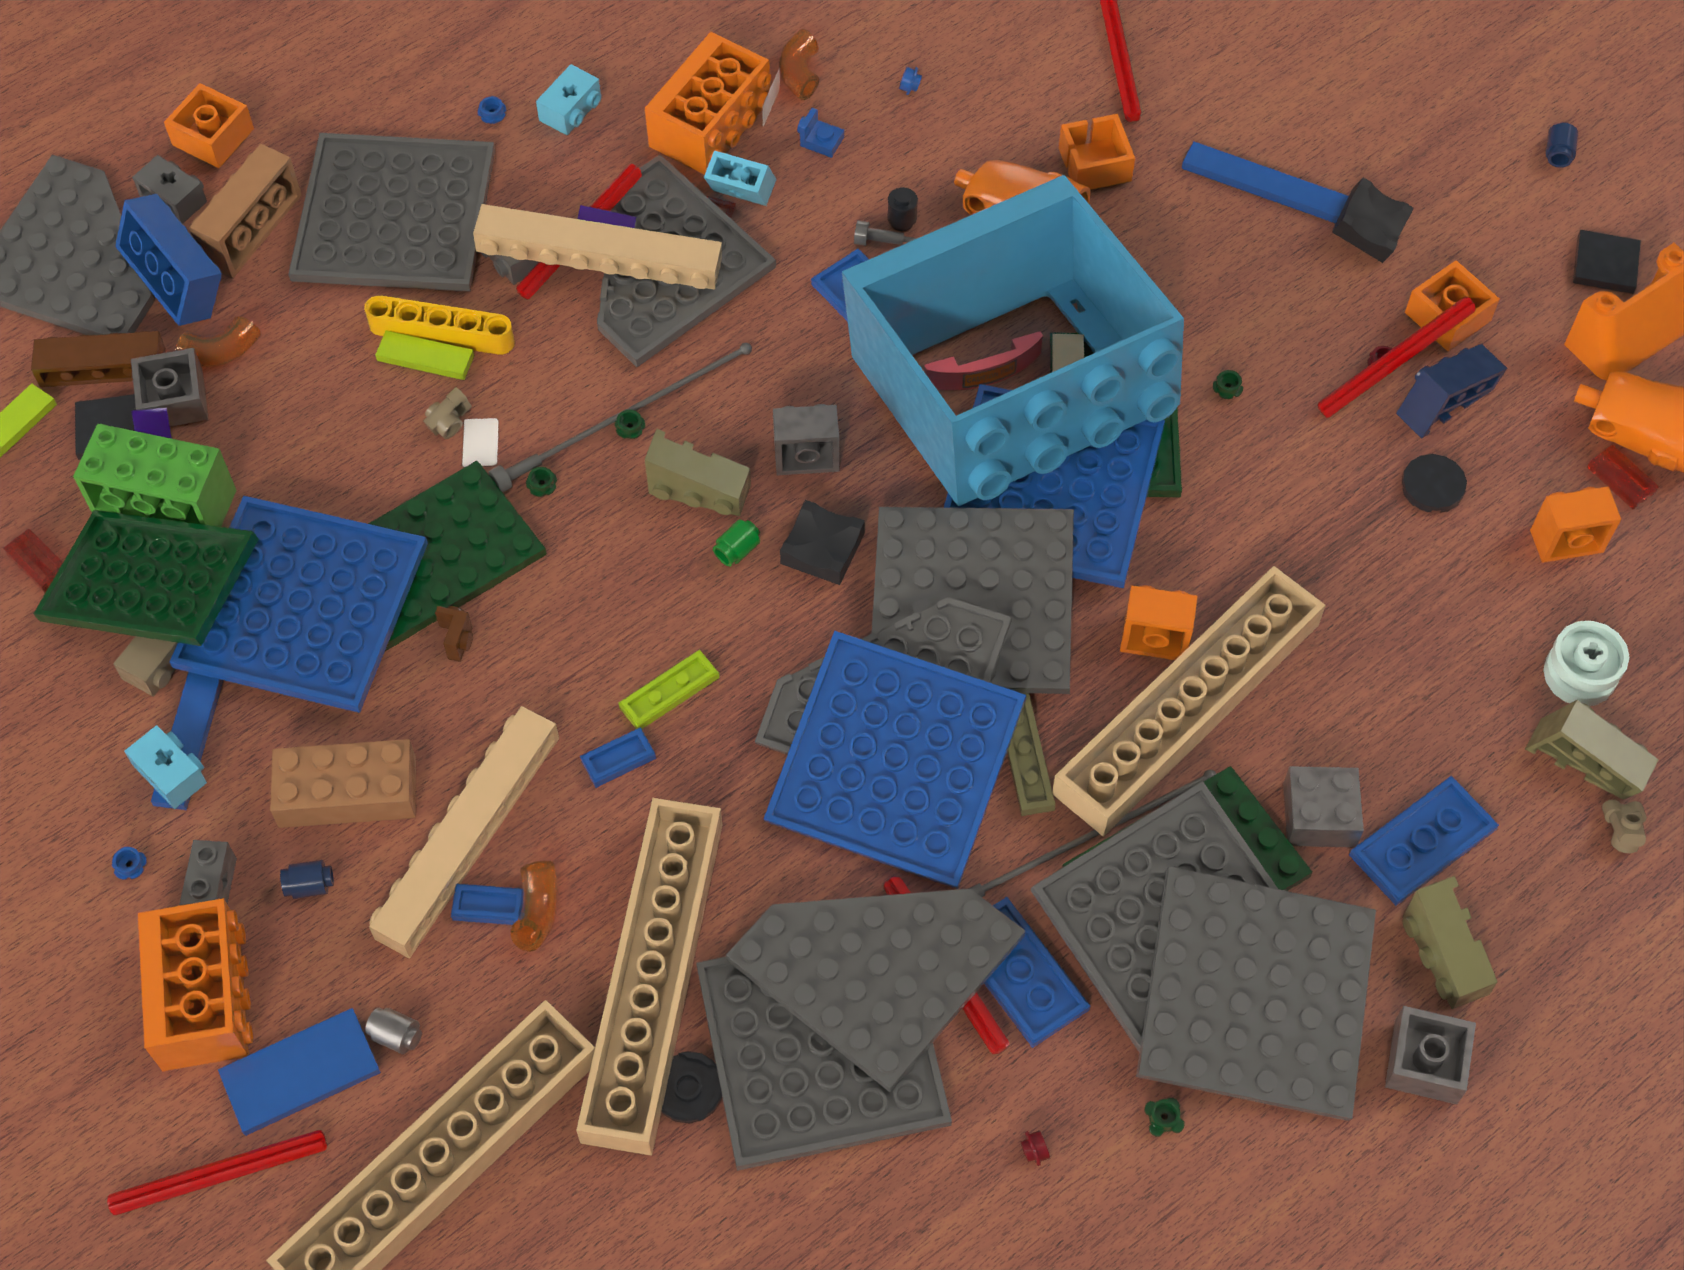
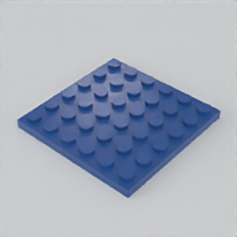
(1102, 487)
(308, 605)
(895, 759)

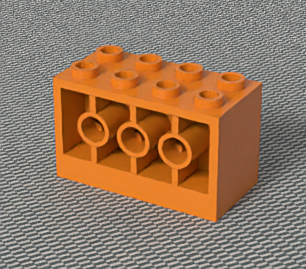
(708, 102)
(194, 985)

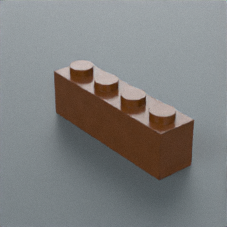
(91, 357)

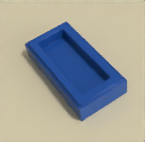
(618, 757)
(487, 904)

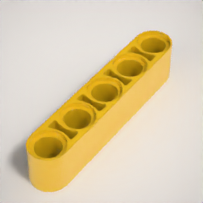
(441, 323)

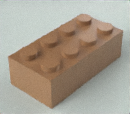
(247, 209)
(343, 783)

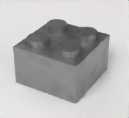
(171, 382)
(806, 439)
(1323, 806)
(1430, 1055)

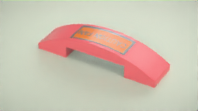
(949, 376)

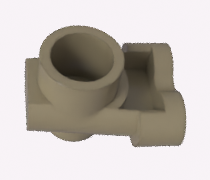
(444, 418)
(1627, 824)

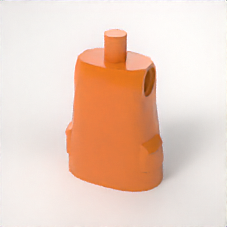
(1003, 180)
(1639, 416)

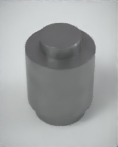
(393, 1030)

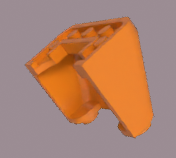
(1621, 334)

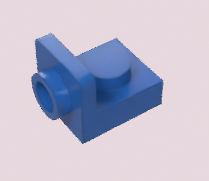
(819, 135)

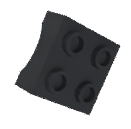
(1372, 220)
(822, 543)

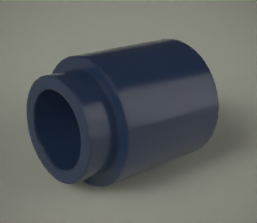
(1561, 144)
(306, 879)

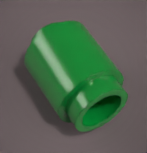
(737, 542)

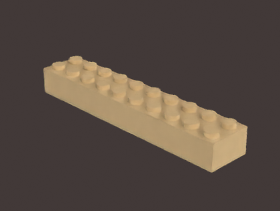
(1187, 701)
(650, 978)
(443, 1149)

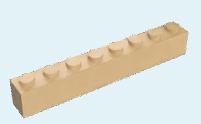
(598, 246)
(464, 832)

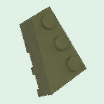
(694, 478)
(1594, 747)
(1447, 945)

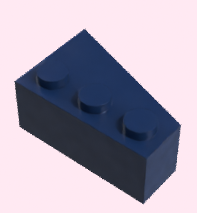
(1448, 385)

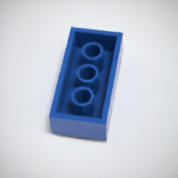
(168, 259)

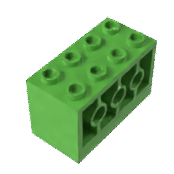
(154, 477)

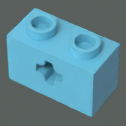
(569, 99)
(740, 178)
(153, 754)

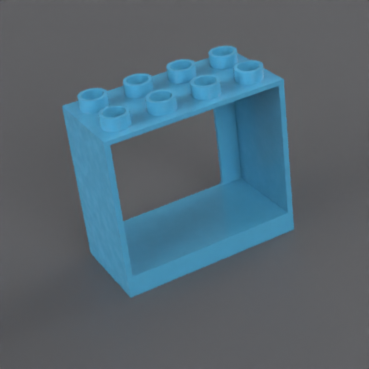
(986, 267)

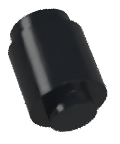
(902, 208)

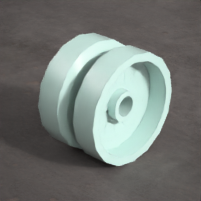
(1586, 662)

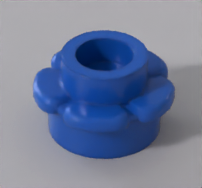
(910, 80)
(491, 110)
(126, 855)

